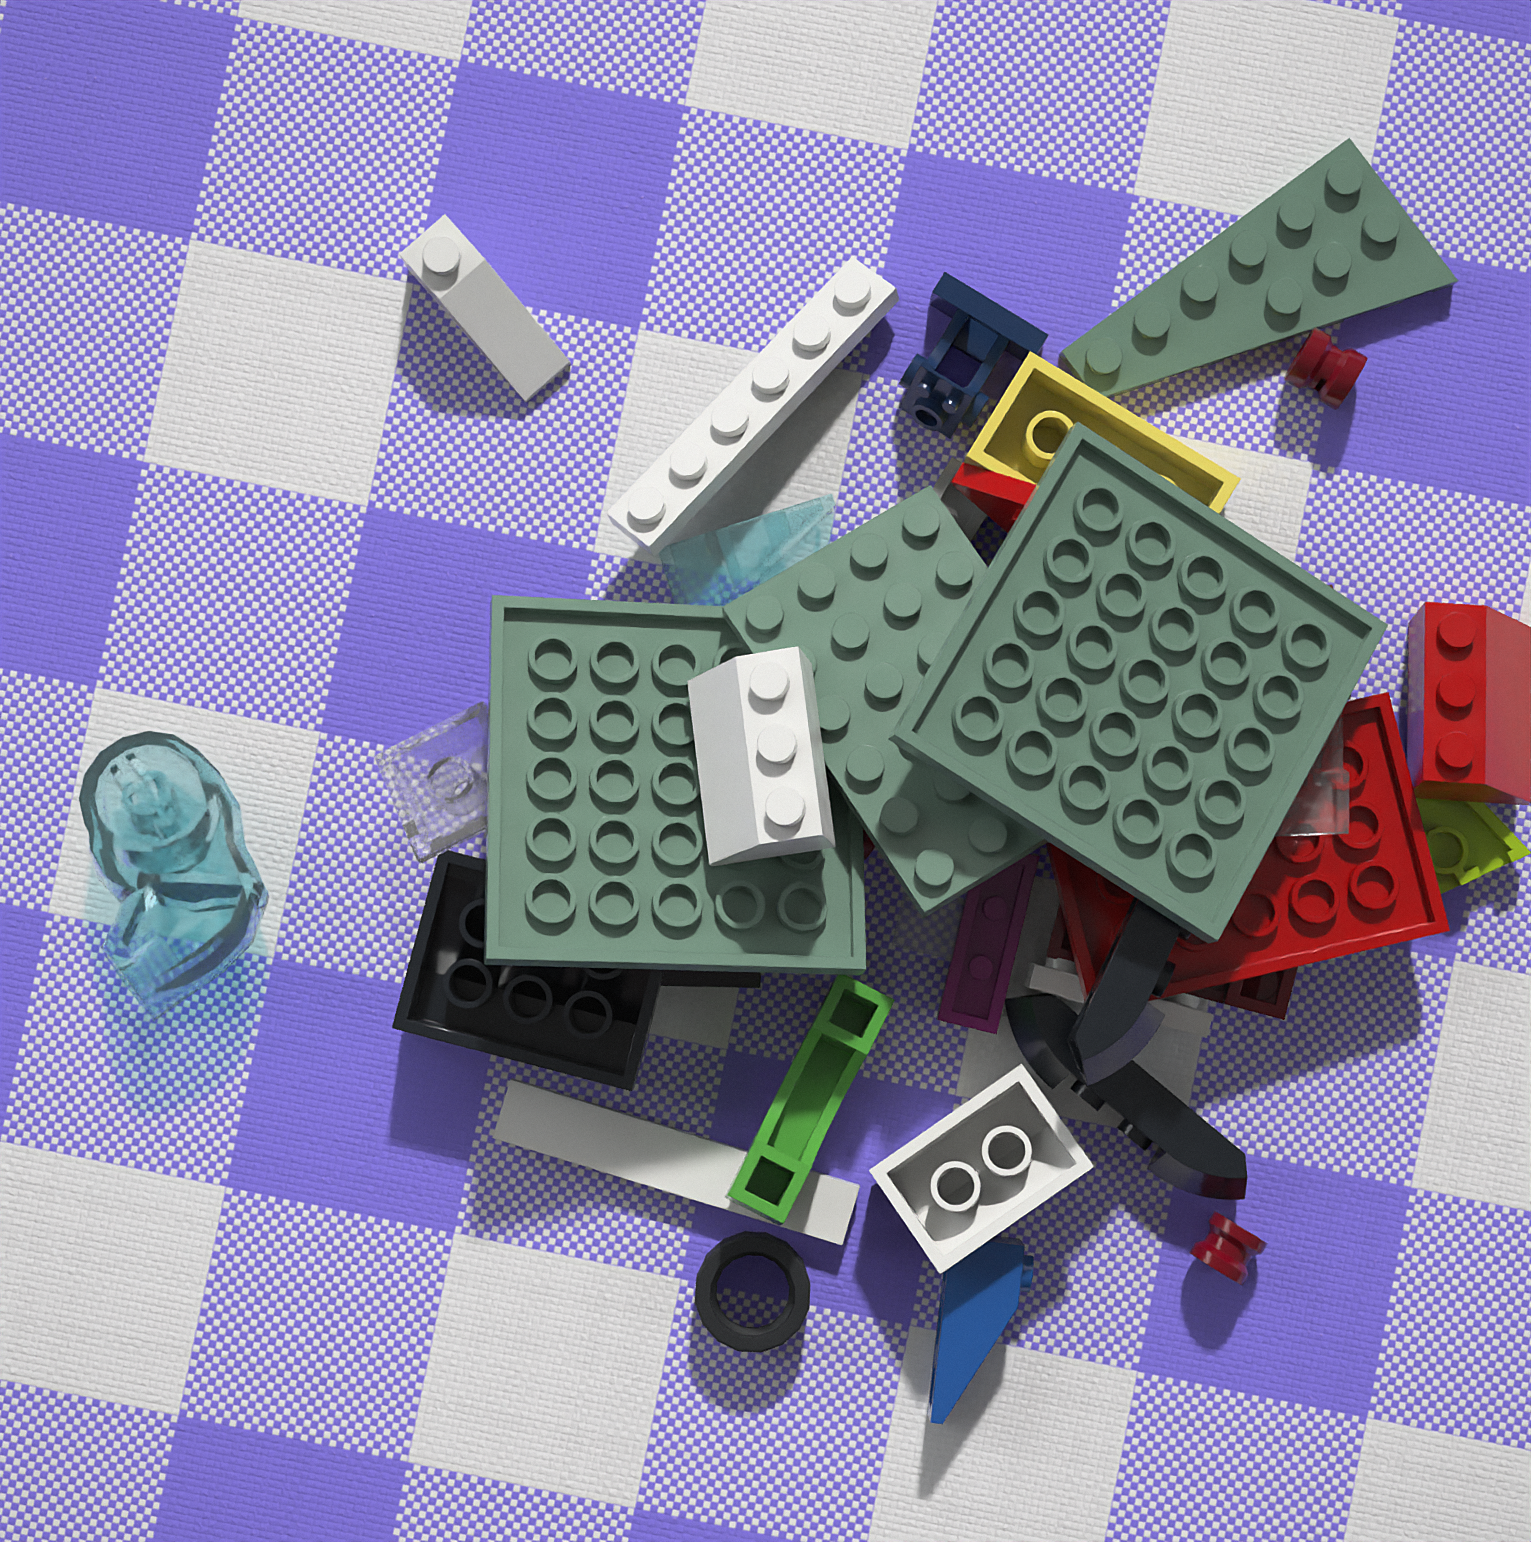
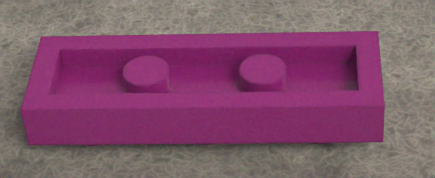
(987, 948)

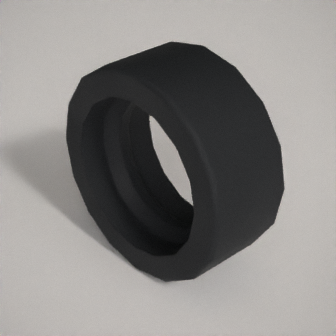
(752, 1338)

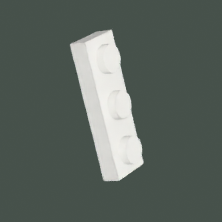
(1061, 979)

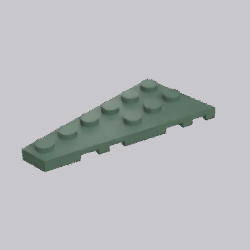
(1295, 262)

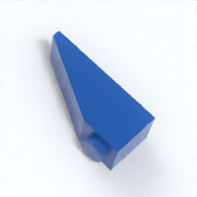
(973, 1311)

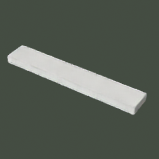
(658, 1156)

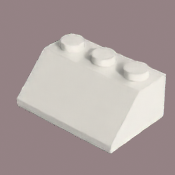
(760, 757)
(981, 1168)

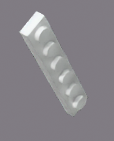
(753, 406)

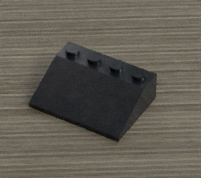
(544, 1016)

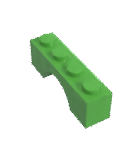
(809, 1099)

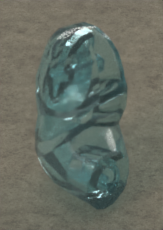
(176, 860)

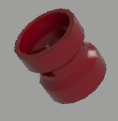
(1325, 368)

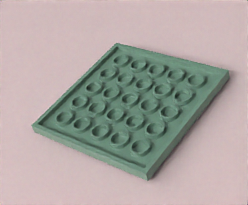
(1140, 683)
(603, 812)

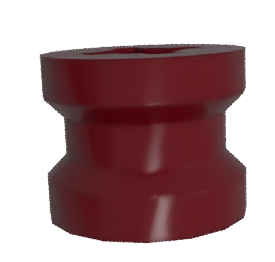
(1228, 1248)

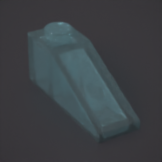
(739, 557)

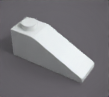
(484, 308)

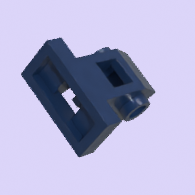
(981, 332)

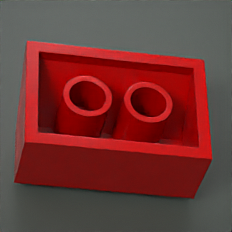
(1469, 705)

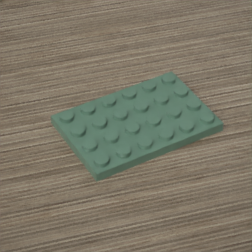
(871, 625)

